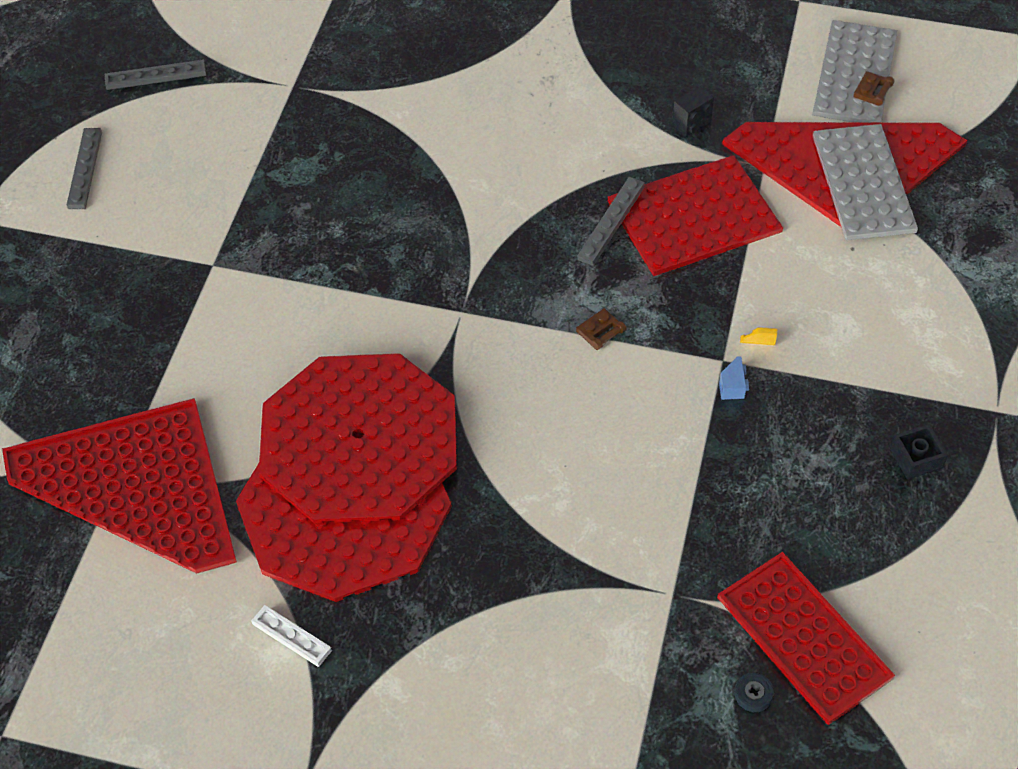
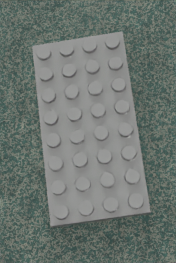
(848, 55)
(864, 182)

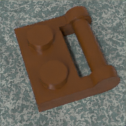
(868, 86)
(599, 324)

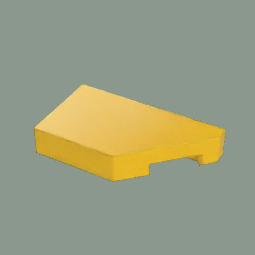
(760, 335)

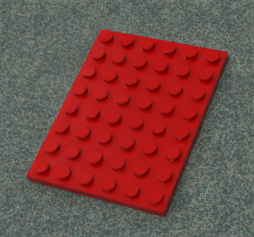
(698, 215)

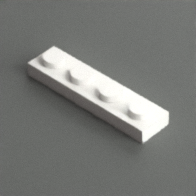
(291, 635)

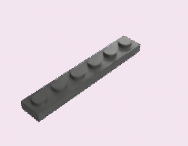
(155, 74)
(84, 168)
(611, 221)

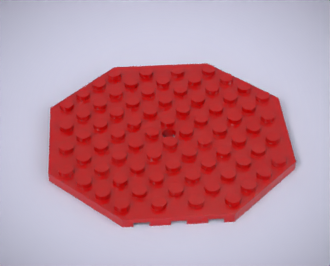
(340, 478)
(334, 556)

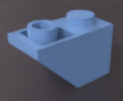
(732, 380)

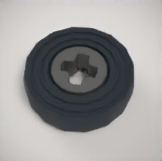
(749, 700)

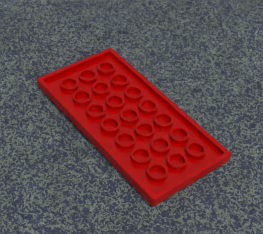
(806, 638)

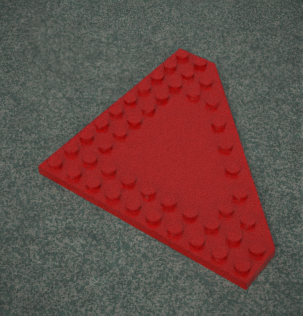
(791, 158)
(137, 479)

